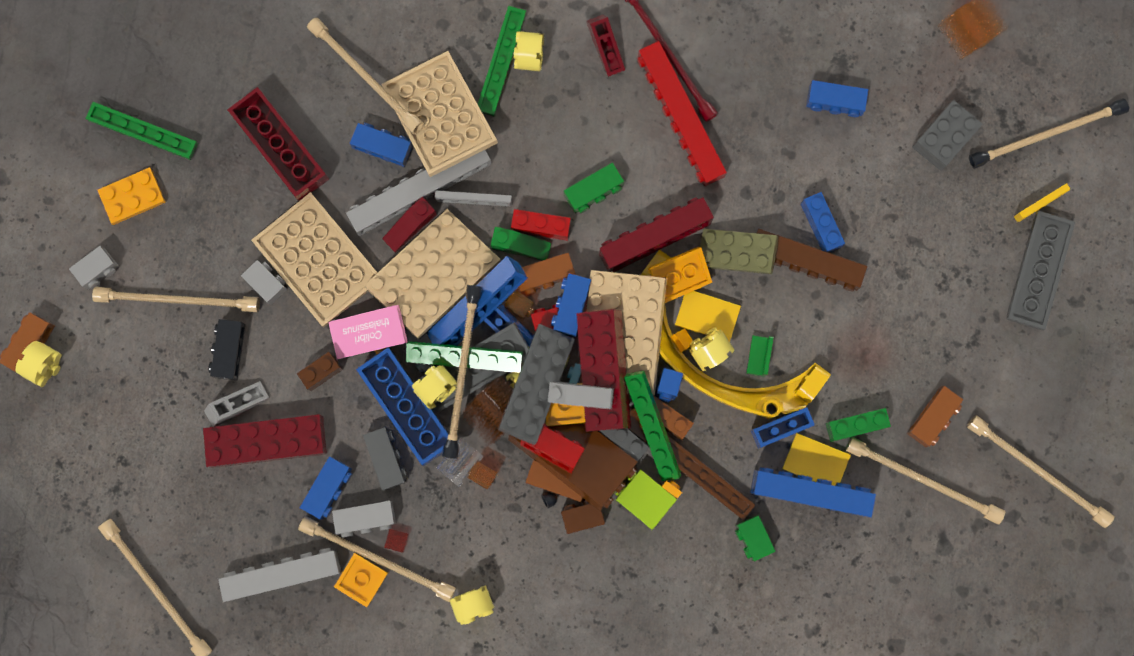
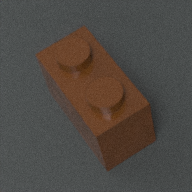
(319, 371)
(581, 517)

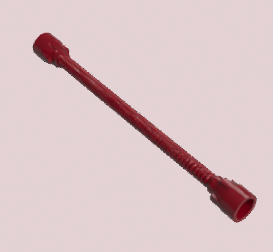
(706, 109)

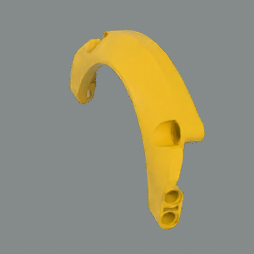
(785, 397)

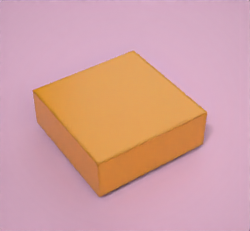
(682, 340)

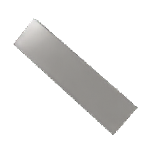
(473, 198)

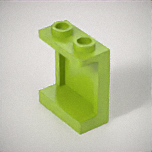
(645, 499)

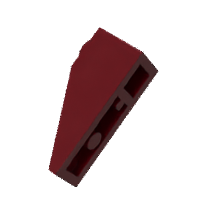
(605, 44)
(409, 224)

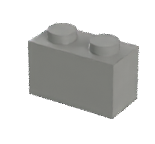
(94, 268)
(264, 282)

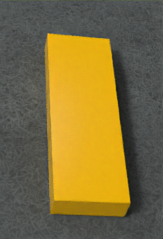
(1042, 202)

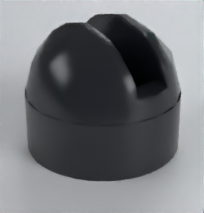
(549, 499)

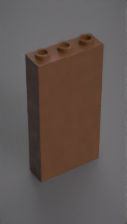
(599, 470)

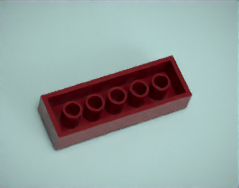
(278, 144)
(655, 235)
(604, 366)
(264, 441)

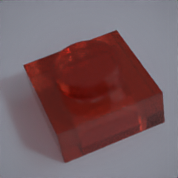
(396, 540)

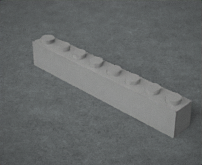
(409, 190)

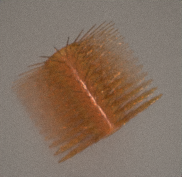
(974, 25)

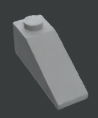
(580, 395)
(235, 404)

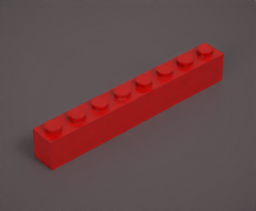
(681, 113)

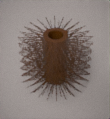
(490, 409)

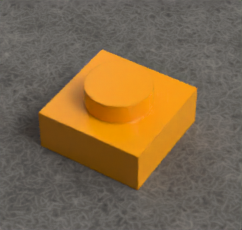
(672, 488)

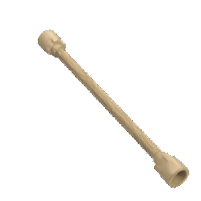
(411, 121)
(103, 294)
(990, 512)
(1099, 514)
(312, 527)
(111, 532)

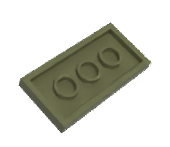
(739, 251)

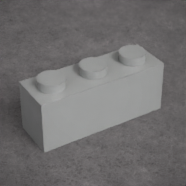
(364, 518)

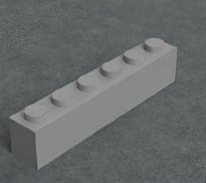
(279, 576)

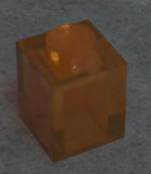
(519, 305)
(482, 475)

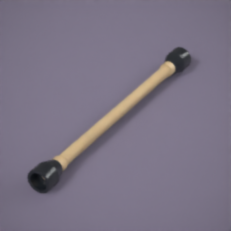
(1115, 109)
(451, 447)

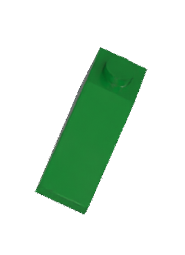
(520, 244)

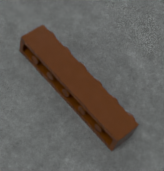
(818, 263)

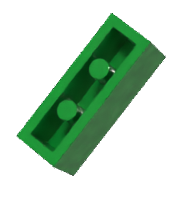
(594, 188)
(858, 424)

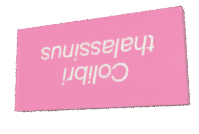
(368, 332)

